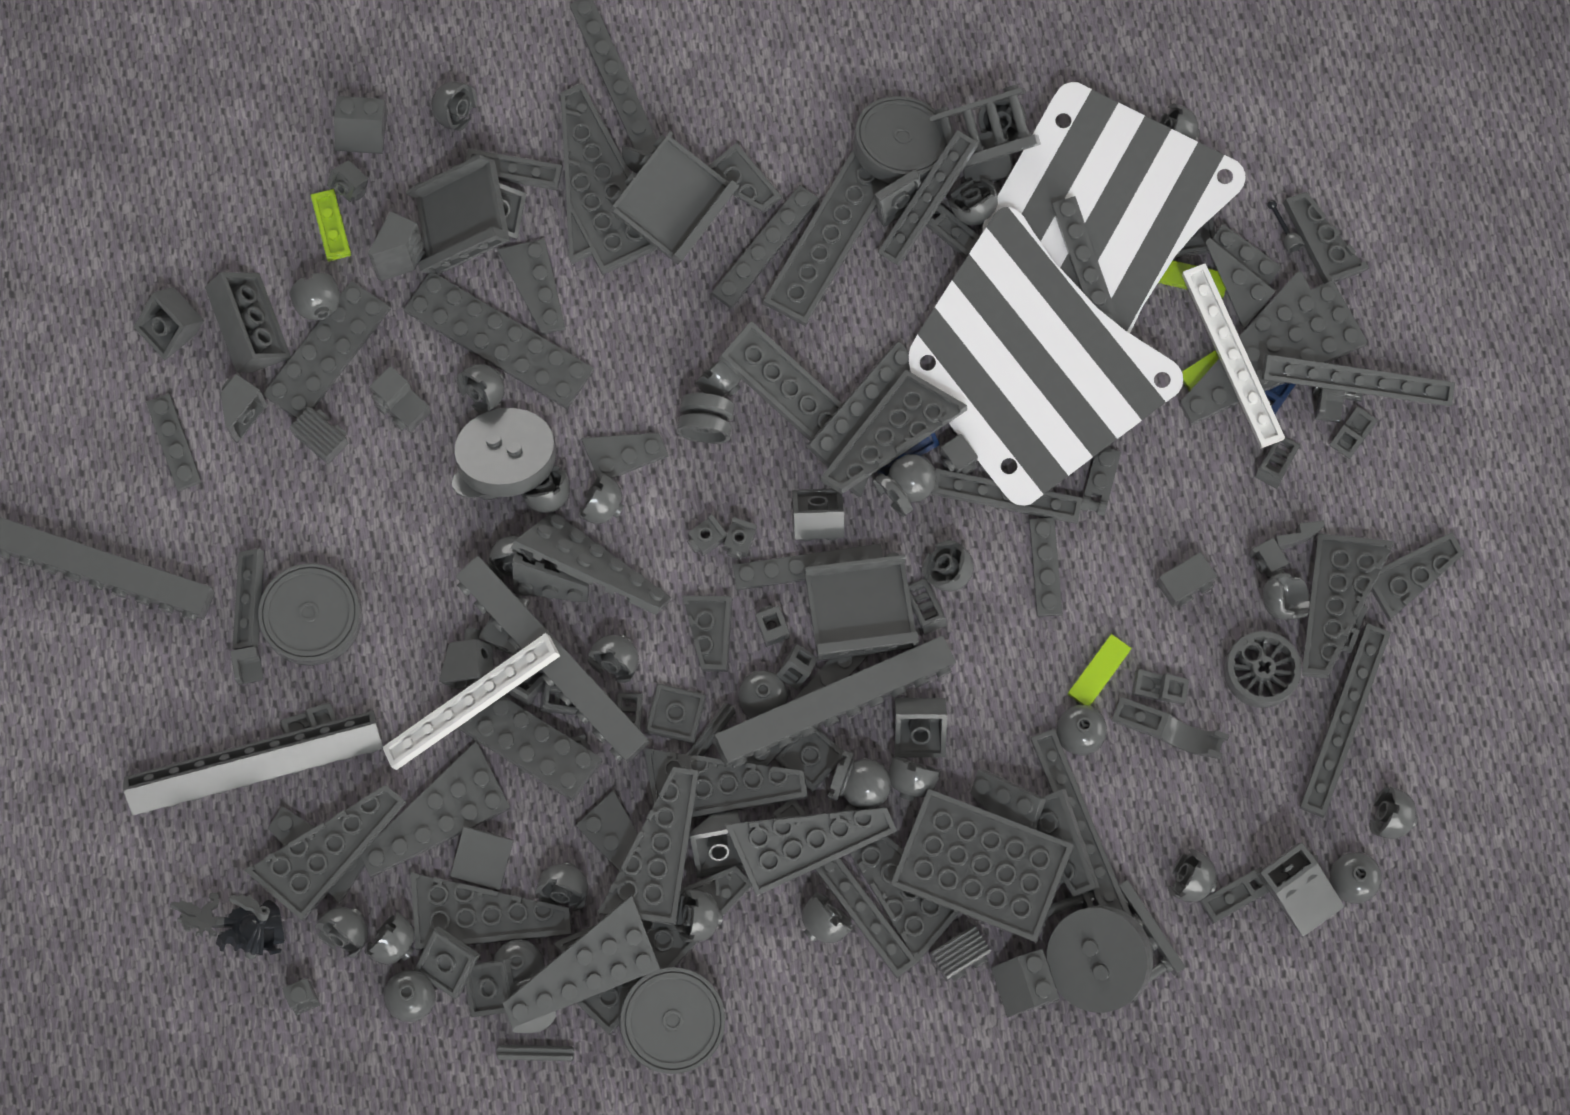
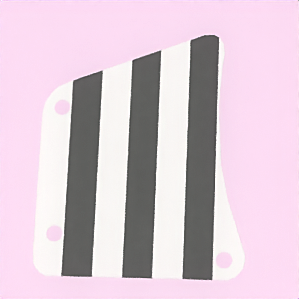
(1134, 184)
(1034, 363)

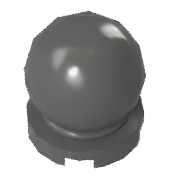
(908, 481)
(861, 782)

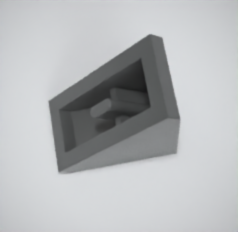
(528, 689)

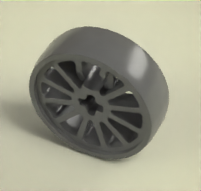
(1251, 642)

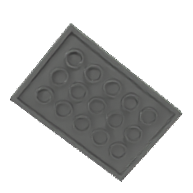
(982, 865)

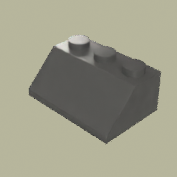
(396, 248)

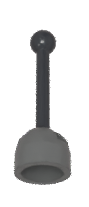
(1292, 241)

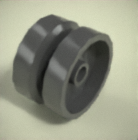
(705, 418)

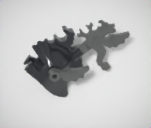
(252, 925)

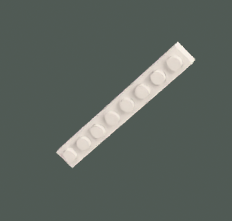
(1233, 356)
(471, 701)

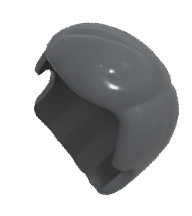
(1286, 597)

